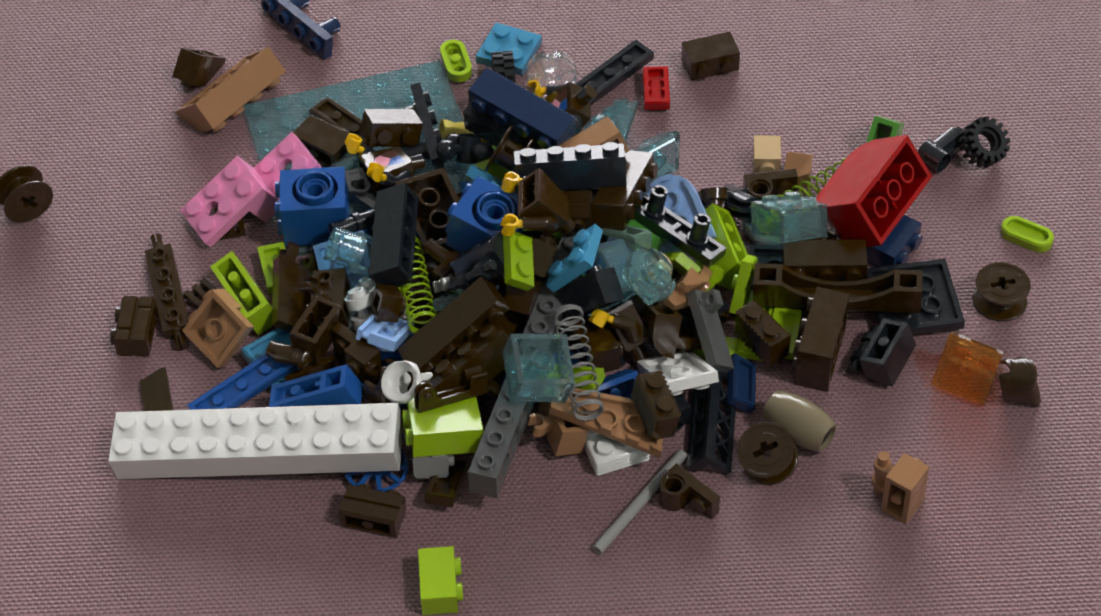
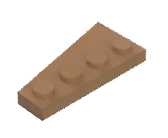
(618, 421)

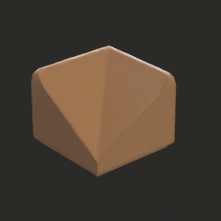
(802, 163)

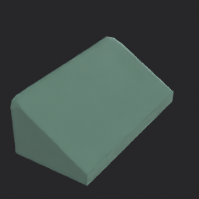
(631, 234)

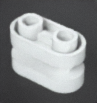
(360, 300)

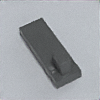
(709, 328)

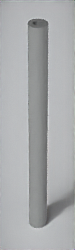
(636, 505)

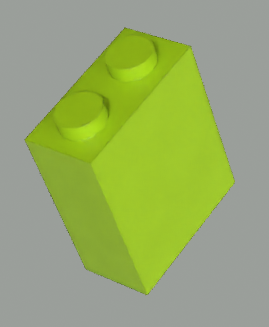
(443, 430)

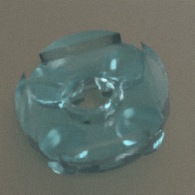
(649, 288)

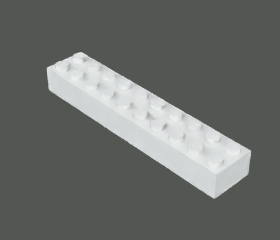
(257, 441)

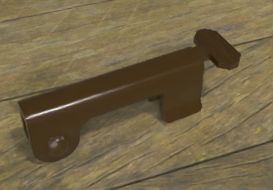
(475, 385)

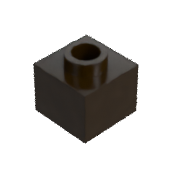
(387, 303)

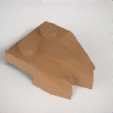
(688, 282)

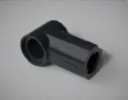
(938, 153)

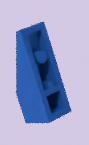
(326, 387)

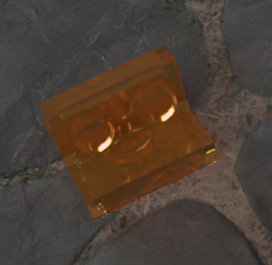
(968, 368)

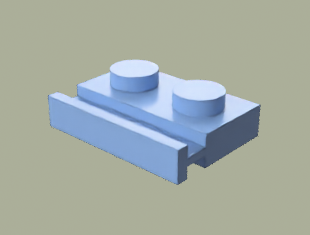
(384, 335)

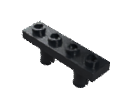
(428, 118)
(676, 230)

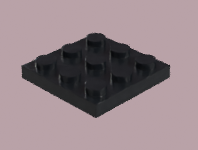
(939, 300)

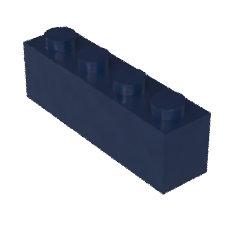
(521, 109)

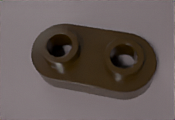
(713, 195)

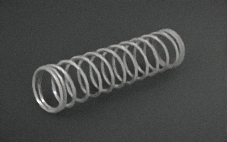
(557, 323)

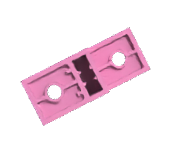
(244, 189)

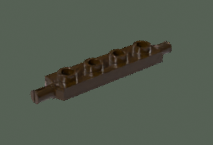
(167, 290)

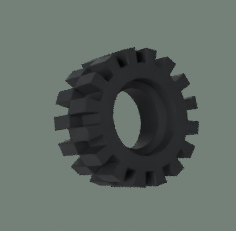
(504, 64)
(994, 135)

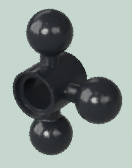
(466, 146)

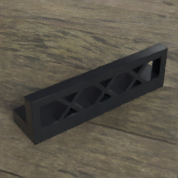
(703, 428)

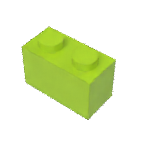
(438, 580)

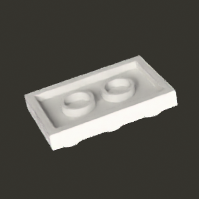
(682, 372)

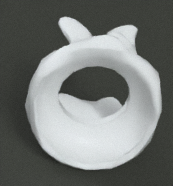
(396, 381)

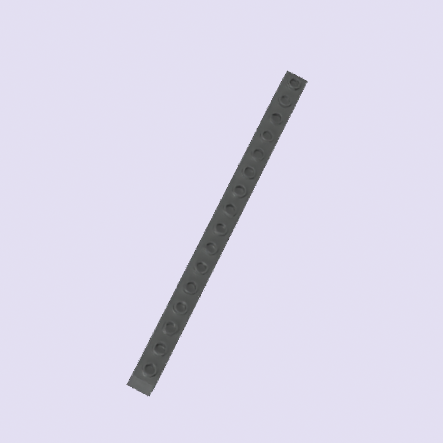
(510, 418)

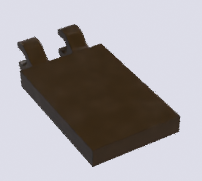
(287, 300)

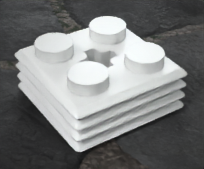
(610, 455)

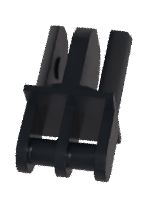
(739, 202)

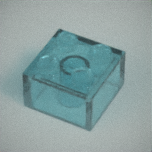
(789, 217)
(538, 368)

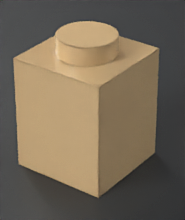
(766, 153)

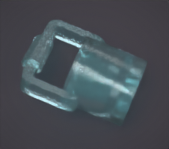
(347, 249)

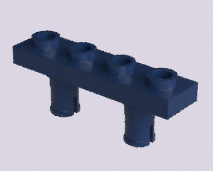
(315, 36)

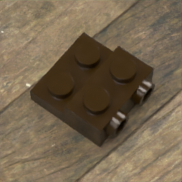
(357, 354)

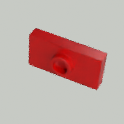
(656, 88)

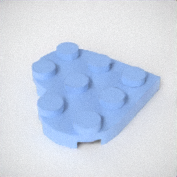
(683, 201)

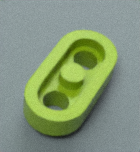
(456, 60)

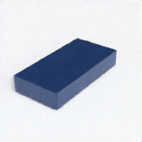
(742, 384)

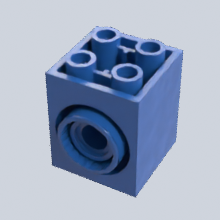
(309, 203)
(479, 214)

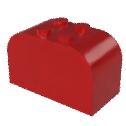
(874, 189)

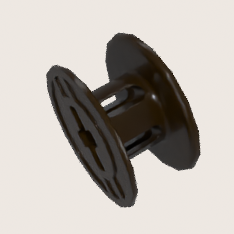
(505, 152)
(24, 193)
(1001, 291)
(752, 453)

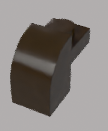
(665, 332)

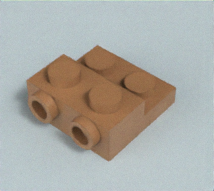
(218, 326)

